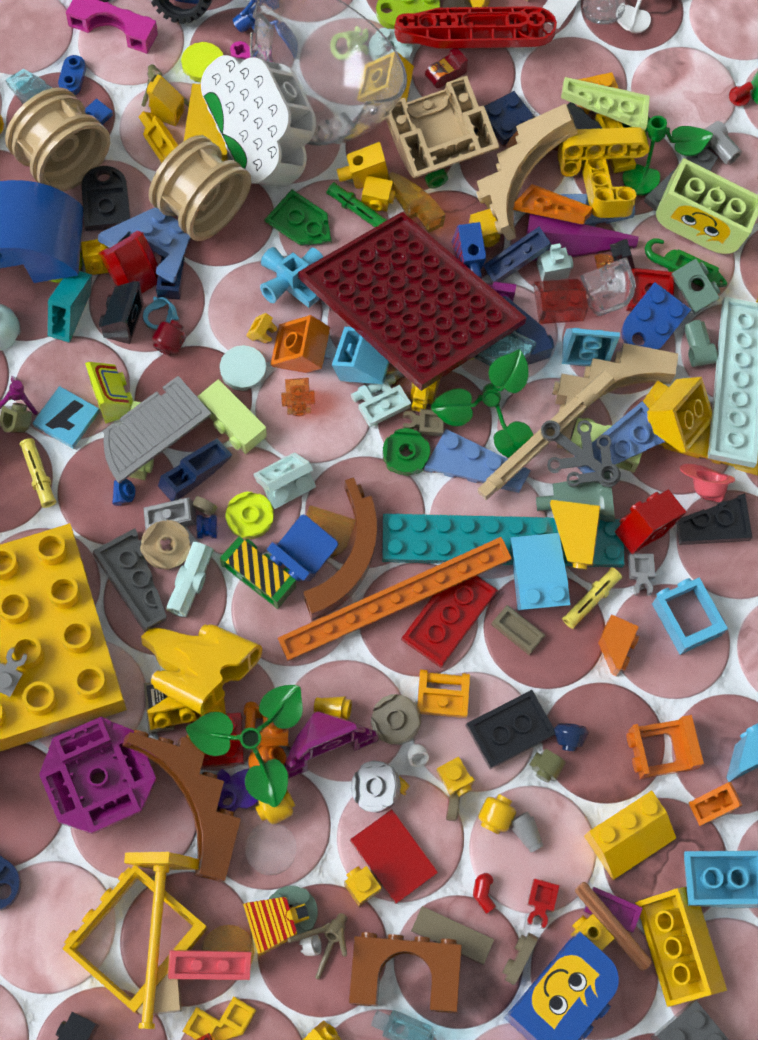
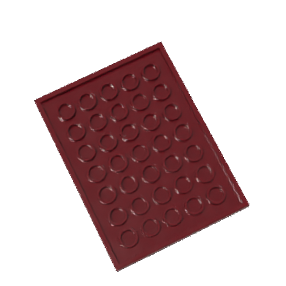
(412, 300)

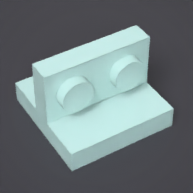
(286, 479)

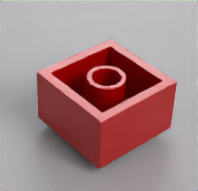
(649, 520)

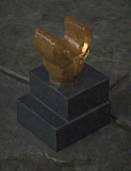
(619, 251)

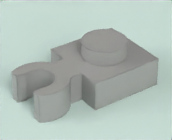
(642, 570)
(9, 674)

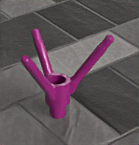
(16, 392)

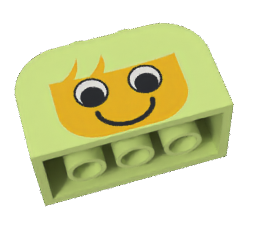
(707, 208)

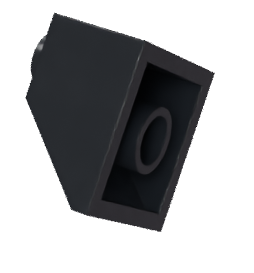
(122, 312)

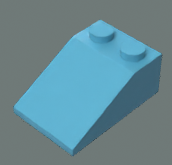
(583, 345)
(539, 572)
(722, 878)

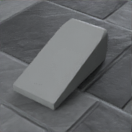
(178, 510)

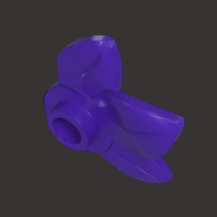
(235, 788)

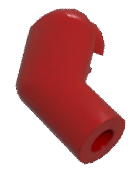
(481, 891)

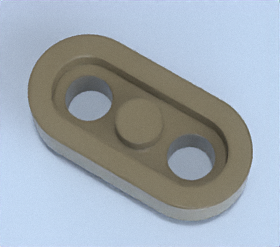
(515, 967)

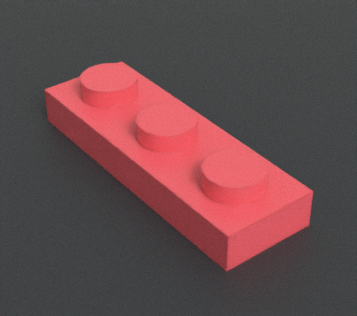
(209, 965)

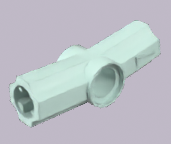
(190, 579)

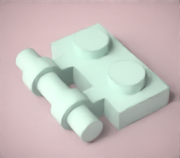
(384, 405)

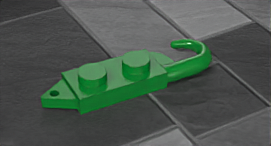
(677, 258)

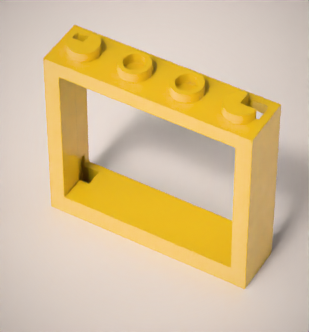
(95, 917)

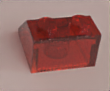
(560, 301)

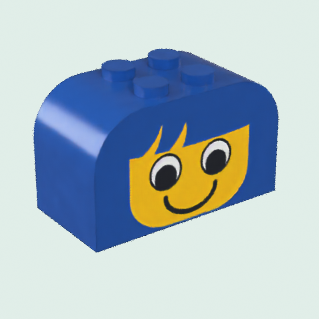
(567, 994)

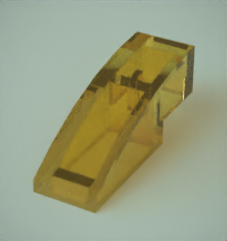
(417, 202)

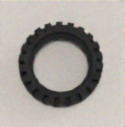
(179, 14)

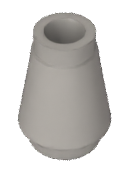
(527, 831)

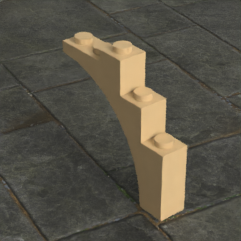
(515, 164)
(631, 366)

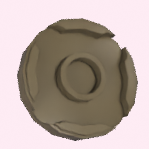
(396, 719)

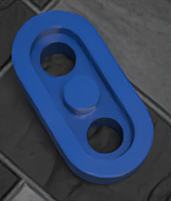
(72, 73)

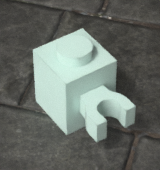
(554, 264)

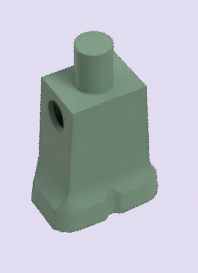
(586, 493)

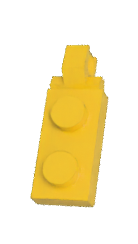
(157, 135)

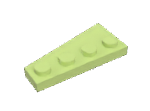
(614, 103)

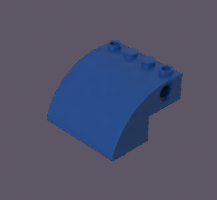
(39, 230)

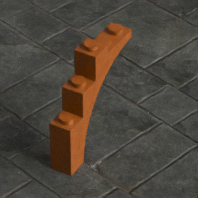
(202, 791)

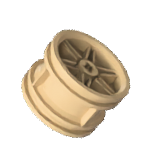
(57, 138)
(199, 187)

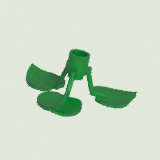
(687, 140)
(505, 372)
(213, 736)

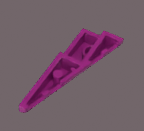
(577, 238)

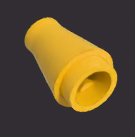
(334, 706)

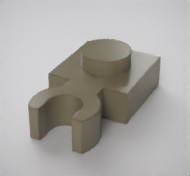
(426, 421)

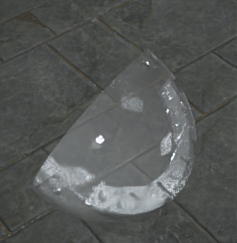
(338, 59)

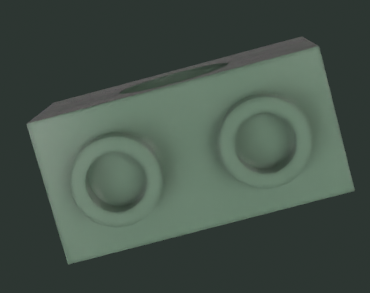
(696, 299)

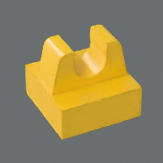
(259, 328)

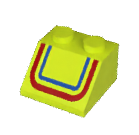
(109, 390)

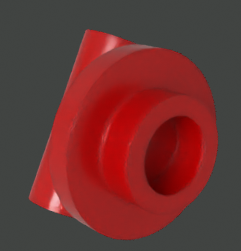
(741, 94)

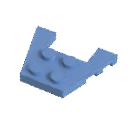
(162, 235)

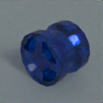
(207, 526)

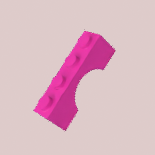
(90, 14)

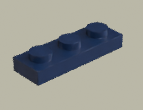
(517, 255)

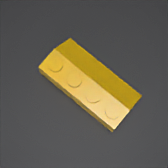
(680, 947)

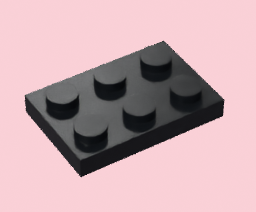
(510, 729)

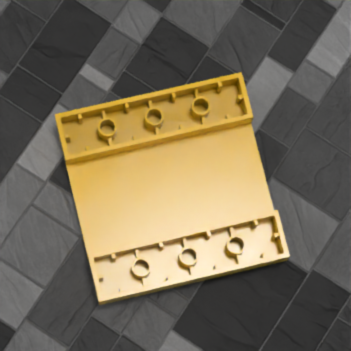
(55, 622)

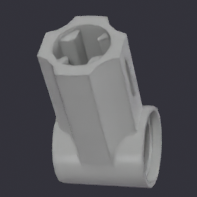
(722, 144)

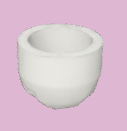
(417, 755)
(311, 946)

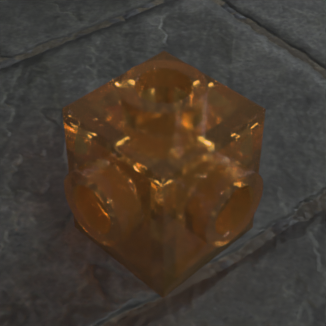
(297, 396)

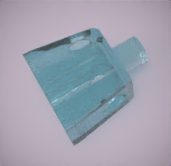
(413, 1029)

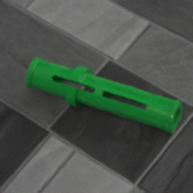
(337, 192)

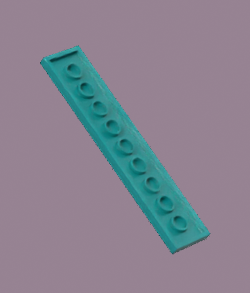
(444, 537)

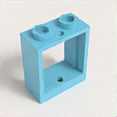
(682, 643)

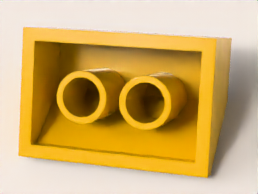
(681, 413)
(631, 835)

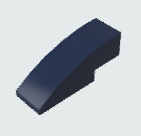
(194, 470)

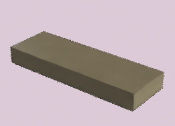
(438, 927)

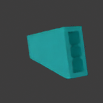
(67, 305)

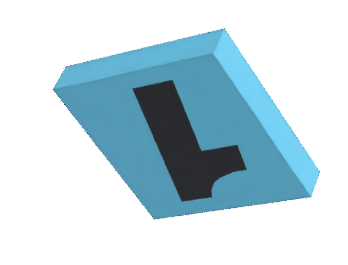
(66, 417)

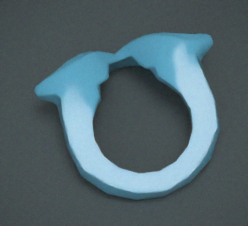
(157, 304)

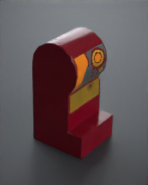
(447, 68)

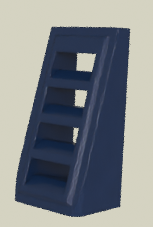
(170, 292)

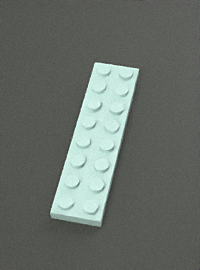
(736, 386)

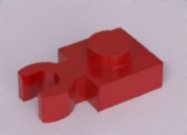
(543, 899)

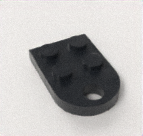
(104, 201)

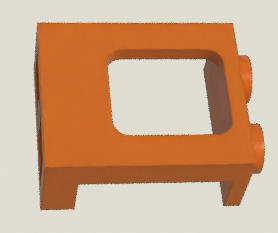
(684, 745)

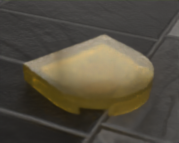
(334, 524)

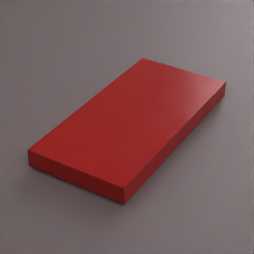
(448, 619)

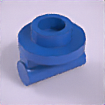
(123, 492)

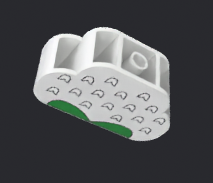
(260, 116)

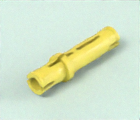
(38, 473)
(611, 578)

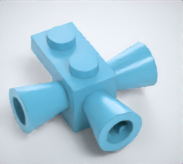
(287, 276)

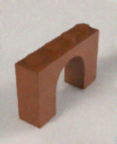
(373, 953)

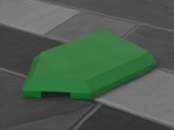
(300, 220)

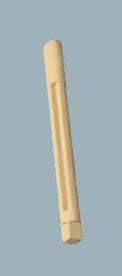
(537, 443)

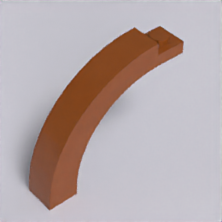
(345, 582)

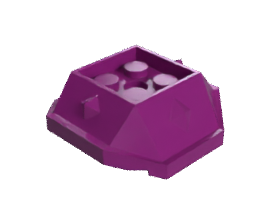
(74, 761)

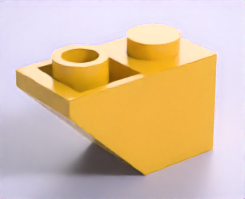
(165, 101)

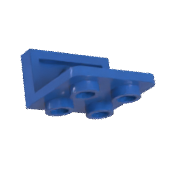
(303, 549)

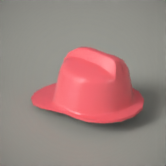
(707, 482)

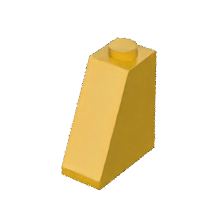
(578, 531)

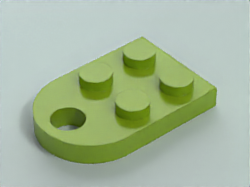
(400, 7)

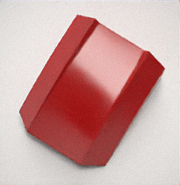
(131, 262)

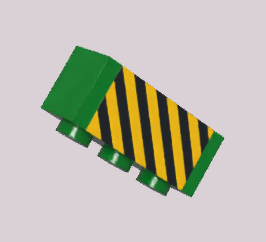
(258, 571)

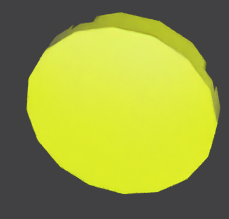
(198, 58)
(249, 515)

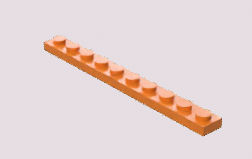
(394, 599)

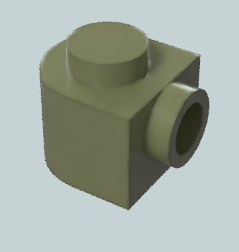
(15, 418)
(547, 765)

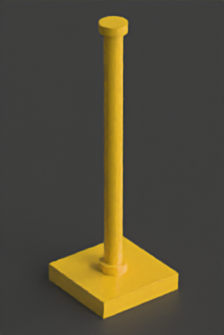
(161, 864)

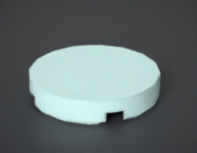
(243, 367)

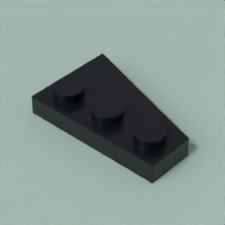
(718, 524)

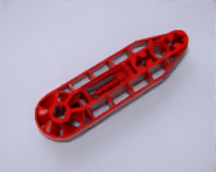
(476, 27)

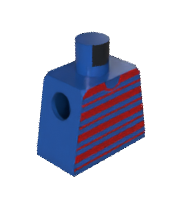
(469, 246)

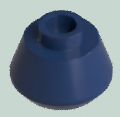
(570, 736)

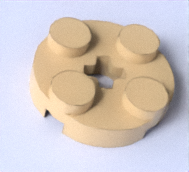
(167, 558)

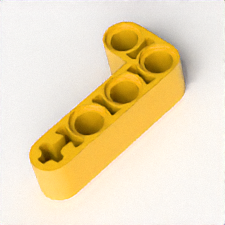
(601, 144)
(605, 199)

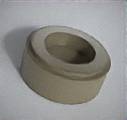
(204, 506)
(452, 807)

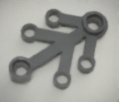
(583, 456)

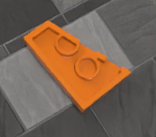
(552, 205)

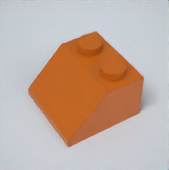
(300, 345)

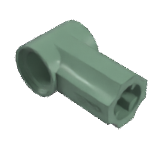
(700, 350)

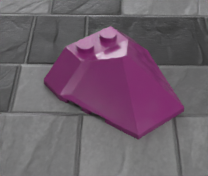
(322, 735)

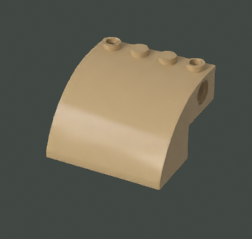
(440, 129)

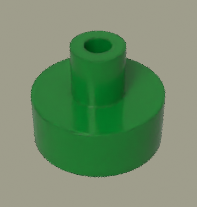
(436, 178)

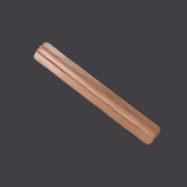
(611, 923)

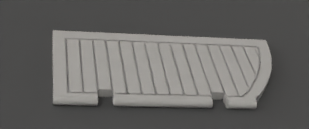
(152, 428)

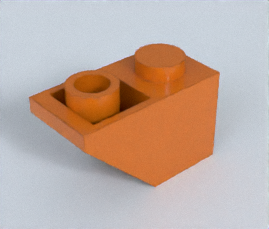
(616, 641)

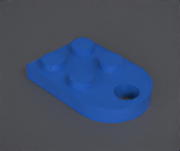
(654, 318)

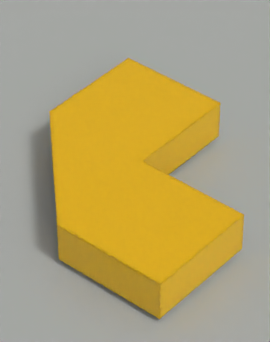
(231, 1025)

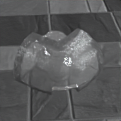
(609, 287)

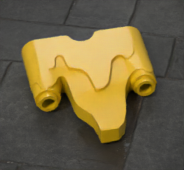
(199, 664)

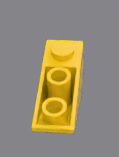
(171, 712)

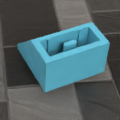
(358, 360)

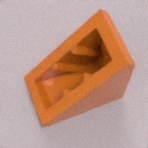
(715, 804)

